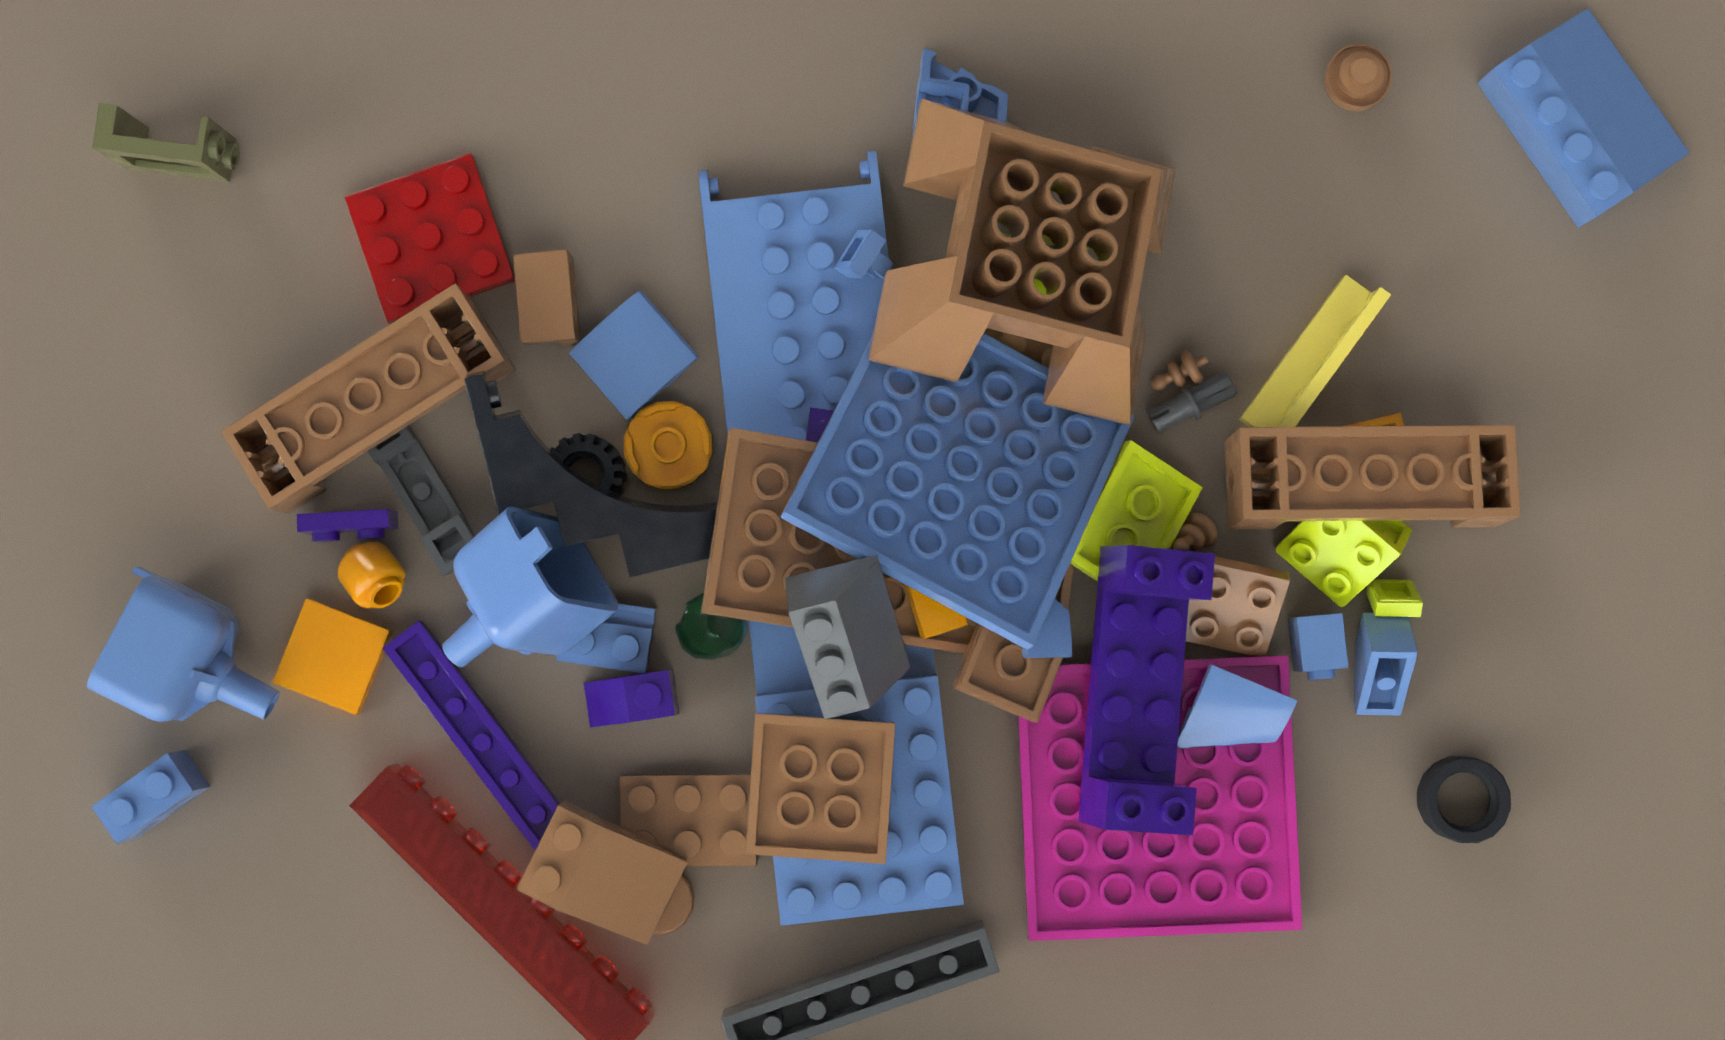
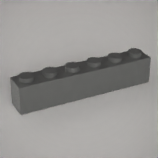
(865, 988)

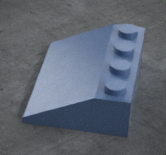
(1582, 117)

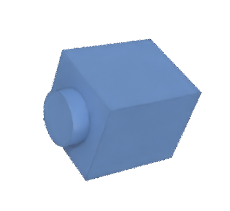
(1318, 645)

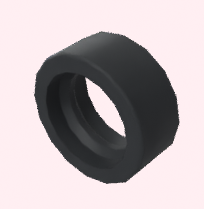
(1496, 813)

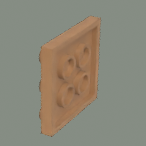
(820, 788)

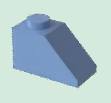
(1383, 664)

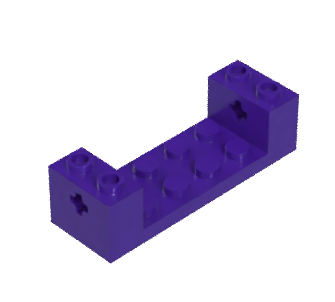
(1139, 689)

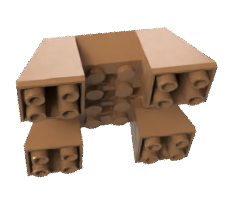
(1090, 311)

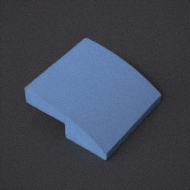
(633, 354)

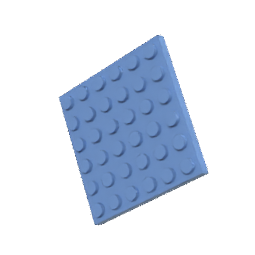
(960, 484)

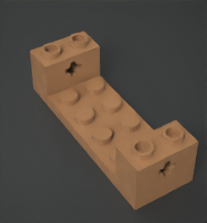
(364, 398)
(1372, 475)

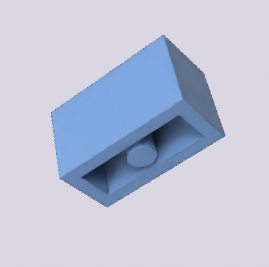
(150, 796)

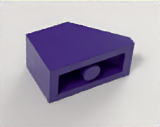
(631, 698)

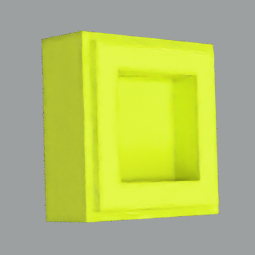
(1394, 598)

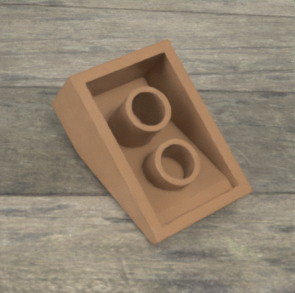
(602, 873)

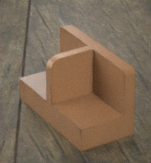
(547, 297)

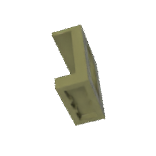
(126, 143)

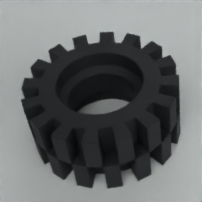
(601, 451)

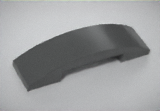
(424, 497)

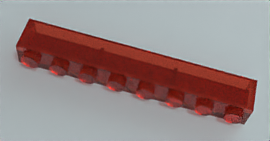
(486, 897)

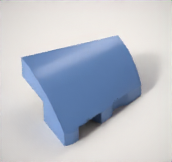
(957, 90)
(1234, 712)

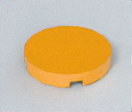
(668, 445)

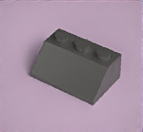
(847, 634)

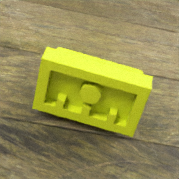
(1343, 554)

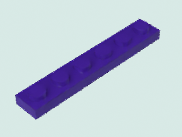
(474, 730)

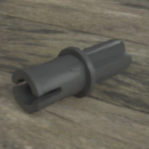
(1191, 402)

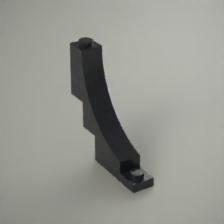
(530, 475)

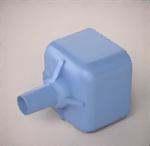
(527, 589)
(175, 655)

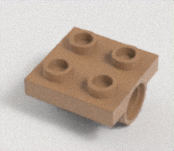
(1241, 608)

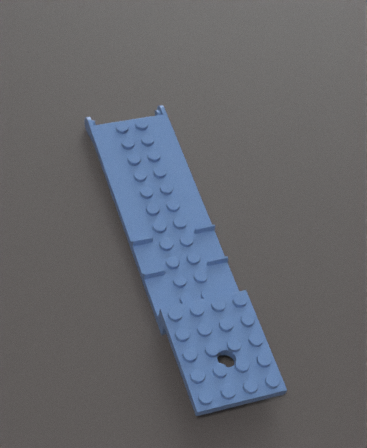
(788, 344)

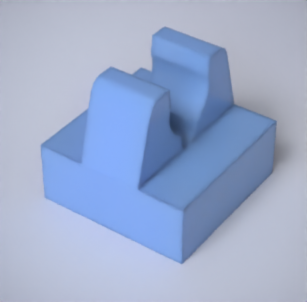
(863, 256)

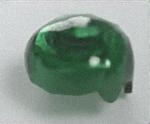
(709, 635)

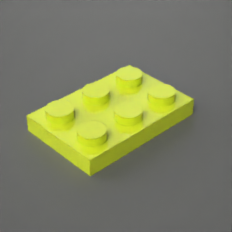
(1138, 507)

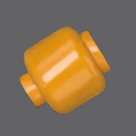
(371, 575)

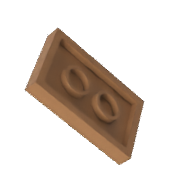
(690, 815)

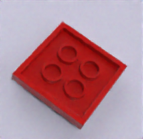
(429, 235)

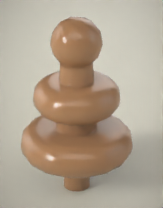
(1177, 373)
(1196, 533)

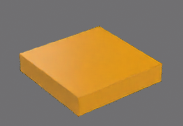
(332, 656)

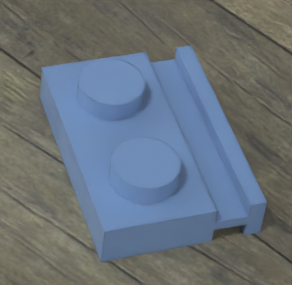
(618, 642)

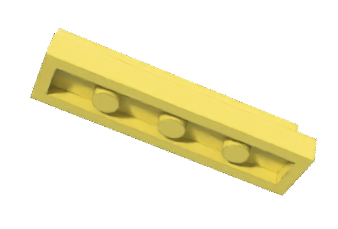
(1315, 355)

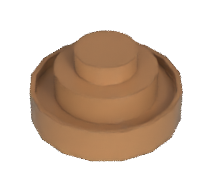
(1358, 77)

